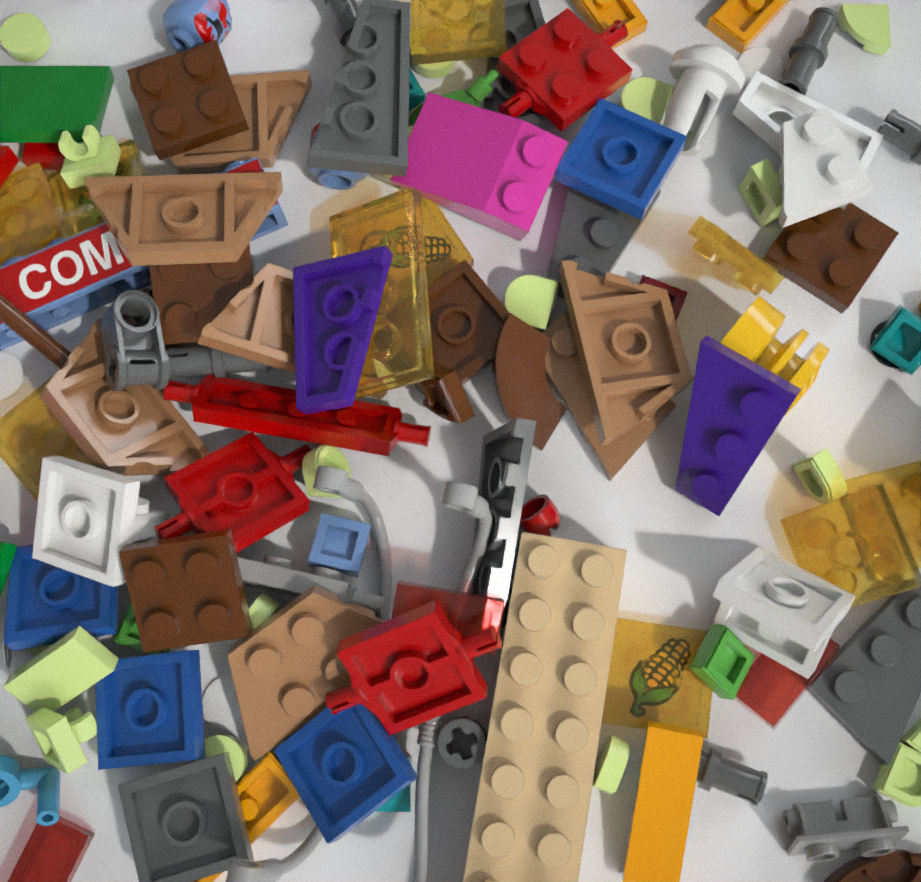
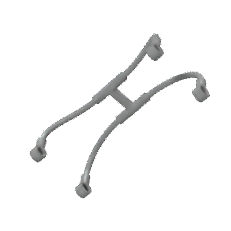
(457, 497)

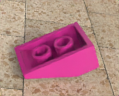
(481, 164)

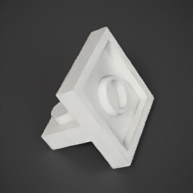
(89, 518)
(780, 609)

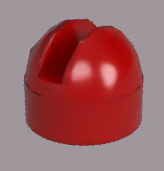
(539, 516)

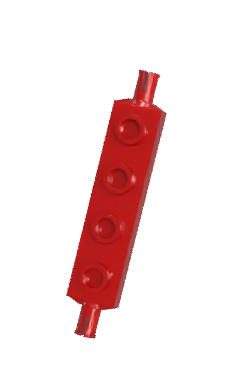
(274, 412)

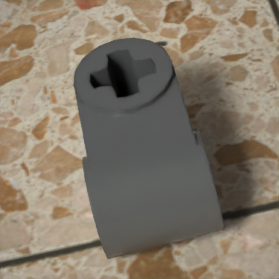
(133, 352)

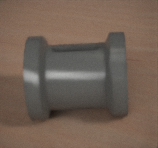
(456, 757)

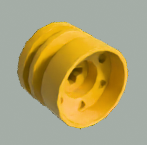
(755, 339)

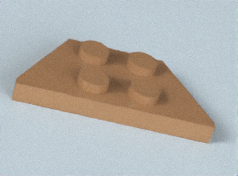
(270, 109)
(184, 215)
(259, 322)
(624, 347)
(123, 429)
(292, 665)

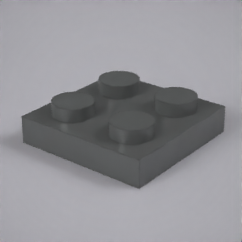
(186, 821)

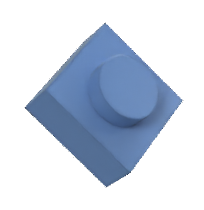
(339, 544)

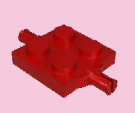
(564, 69)
(237, 489)
(412, 668)

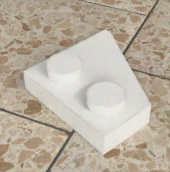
(817, 168)

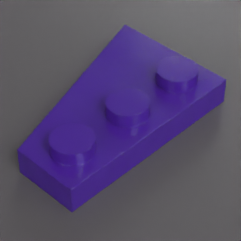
(334, 325)
(728, 423)

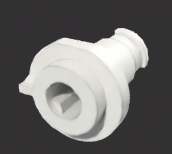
(704, 79)

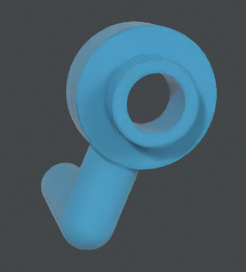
(45, 779)

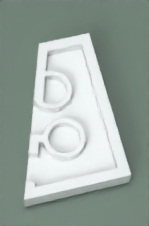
(770, 103)

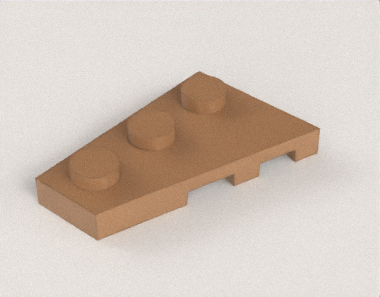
(568, 382)

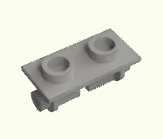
(864, 827)

